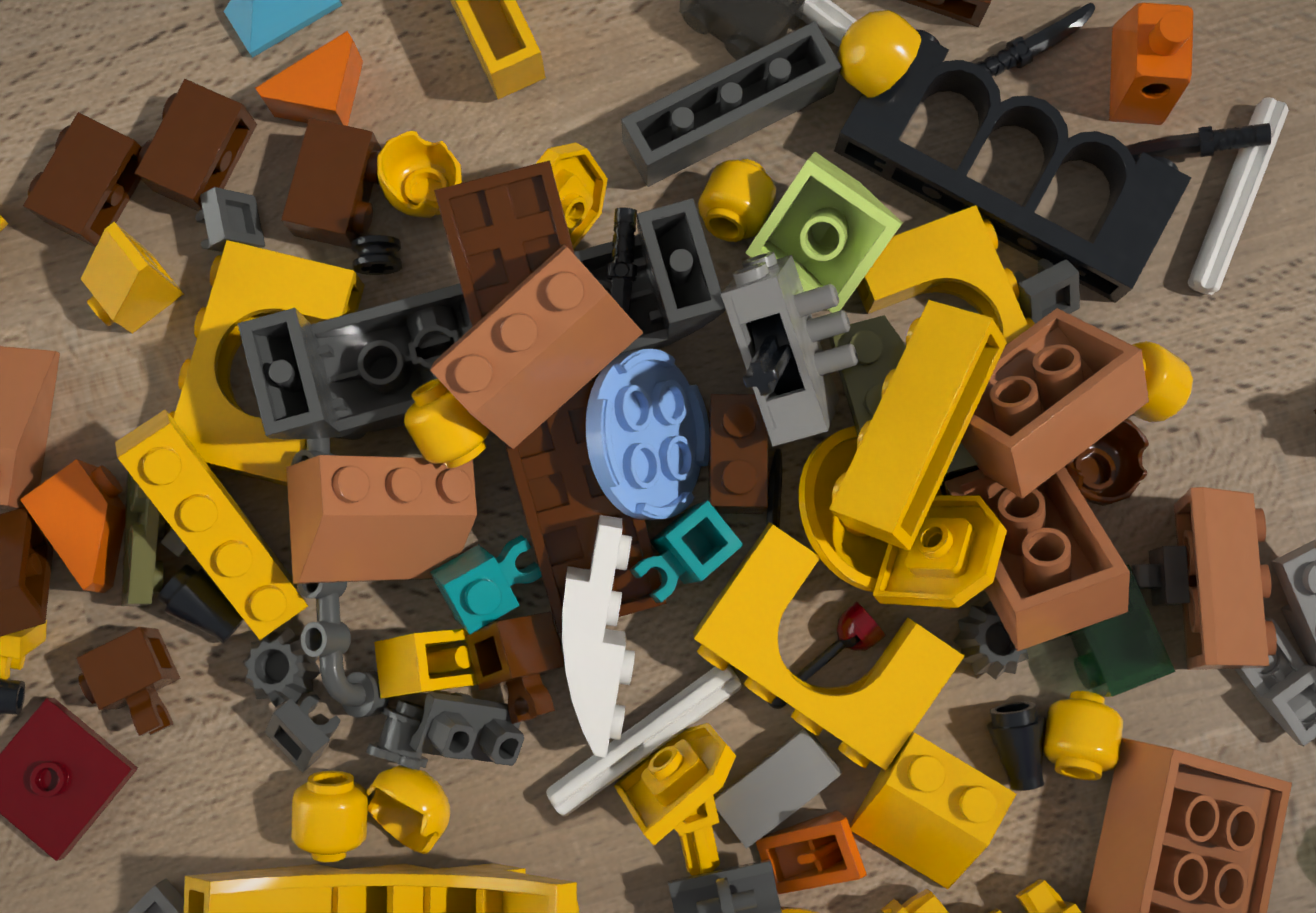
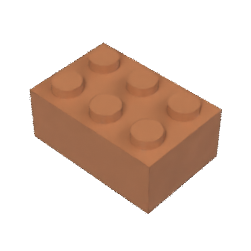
(1054, 561)

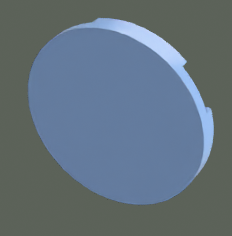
(646, 434)

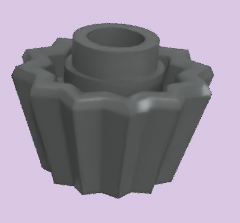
(987, 643)
(280, 668)

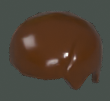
(1111, 466)

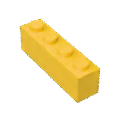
(501, 43)
(918, 424)
(210, 523)

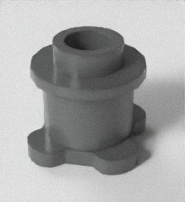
(397, 735)

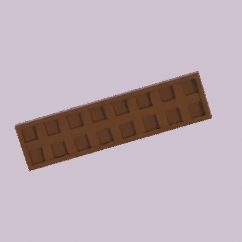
(498, 237)

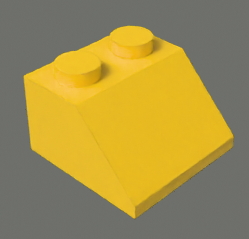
(932, 811)

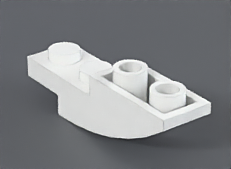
(596, 655)

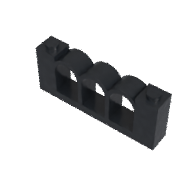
(1140, 189)

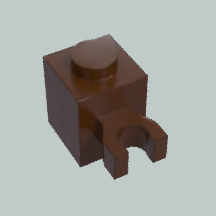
(516, 656)
(130, 674)

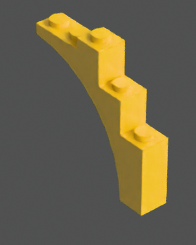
(379, 890)

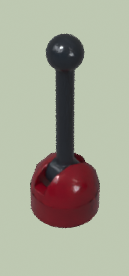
(854, 630)

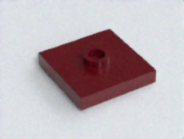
(58, 778)

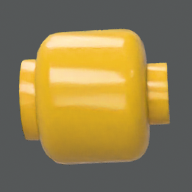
(737, 200)
(1167, 382)
(443, 426)
(1082, 736)
(329, 815)

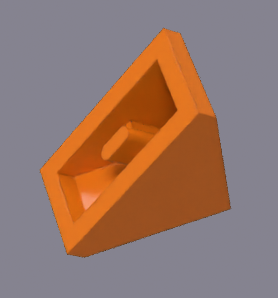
(317, 85)
(813, 853)

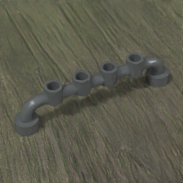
(329, 636)

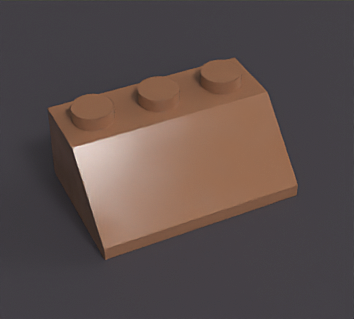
(536, 348)
(1052, 400)
(376, 517)
(1226, 580)

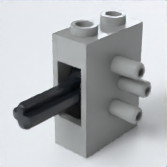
(784, 345)

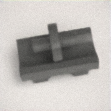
(467, 729)
(728, 890)

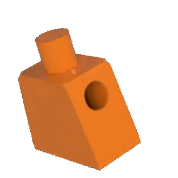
(1154, 52)

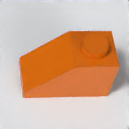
(82, 521)

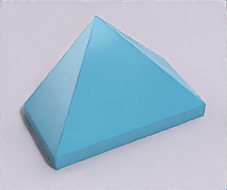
(268, 22)

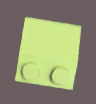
(828, 228)

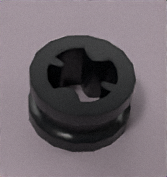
(376, 255)

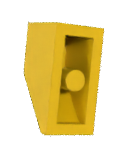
(127, 281)
(424, 663)

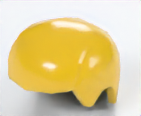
(877, 51)
(412, 170)
(410, 807)

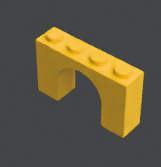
(951, 258)
(247, 286)
(867, 715)

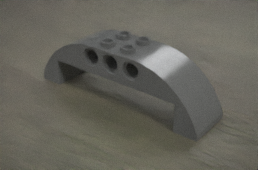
(365, 365)

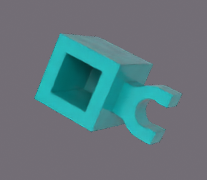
(689, 549)
(479, 584)

